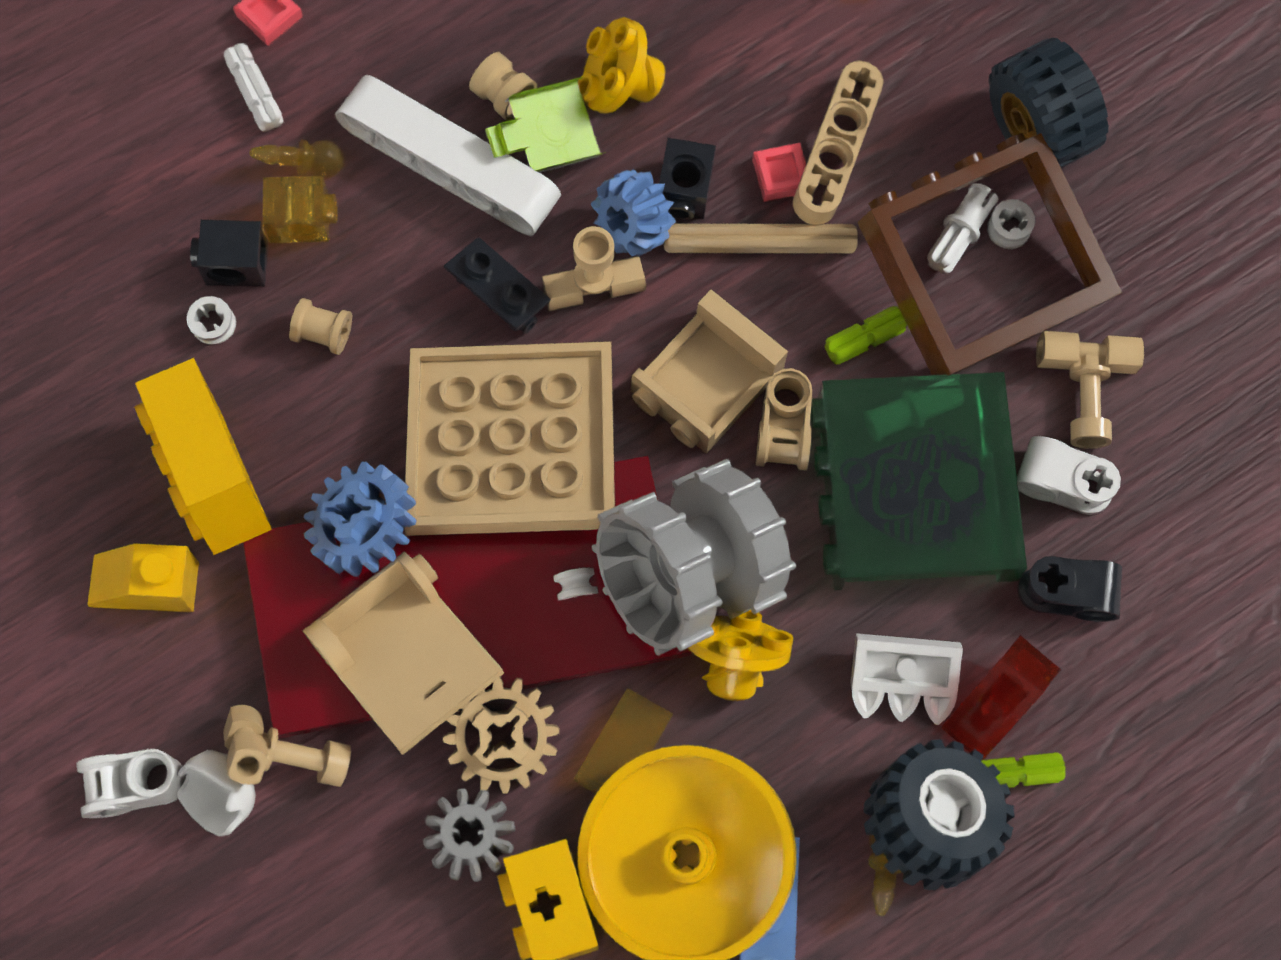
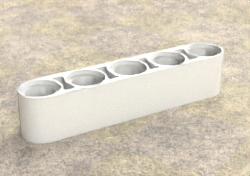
(448, 155)

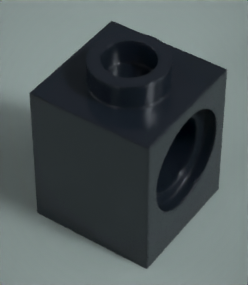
(692, 162)
(231, 253)

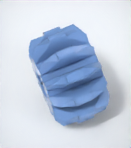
(633, 212)

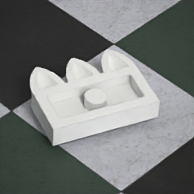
(906, 672)

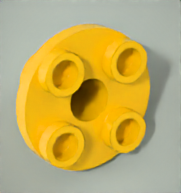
(619, 67)
(740, 653)

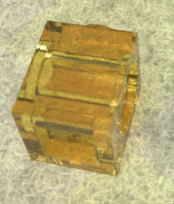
(298, 209)

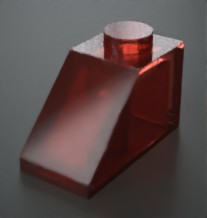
(1001, 697)

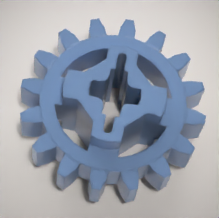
(360, 519)

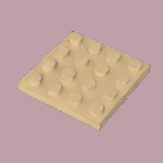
(510, 438)

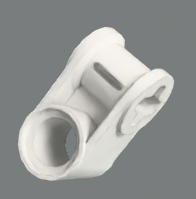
(1061, 476)
(119, 782)

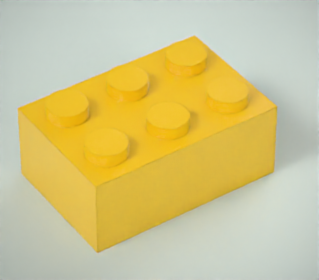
(199, 458)

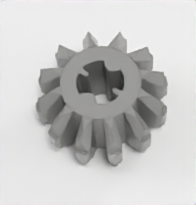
(472, 816)

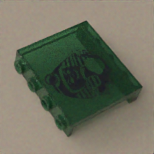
(918, 478)

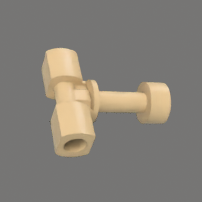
(594, 272)
(1090, 365)
(253, 751)

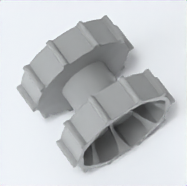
(702, 553)

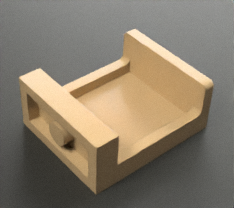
(708, 373)

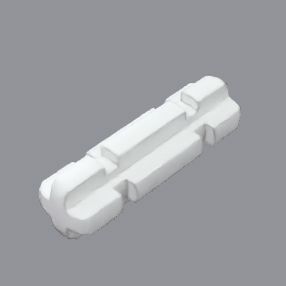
(253, 87)

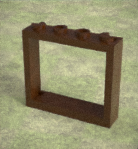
(910, 291)

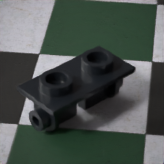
(498, 285)

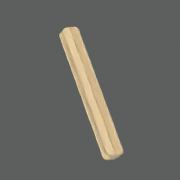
(761, 238)

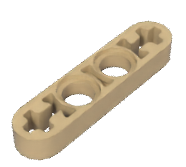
(839, 142)

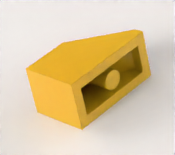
(144, 578)

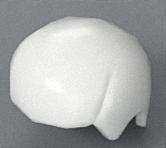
(212, 795)

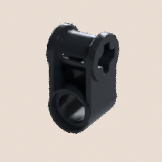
(1081, 588)

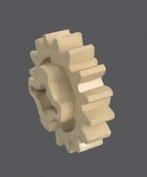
(518, 750)

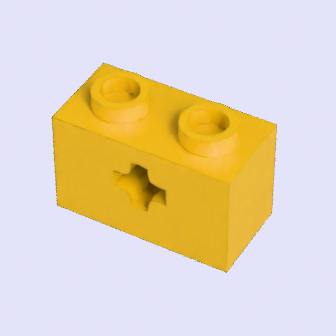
(549, 871)

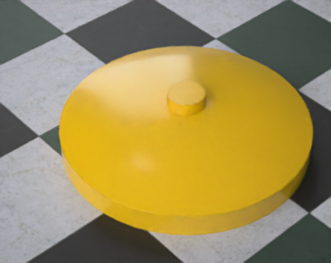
(686, 855)

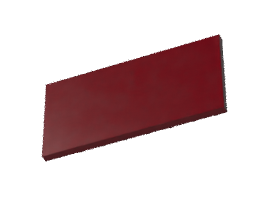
(490, 581)

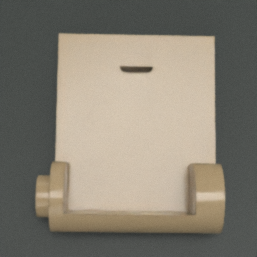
(398, 646)

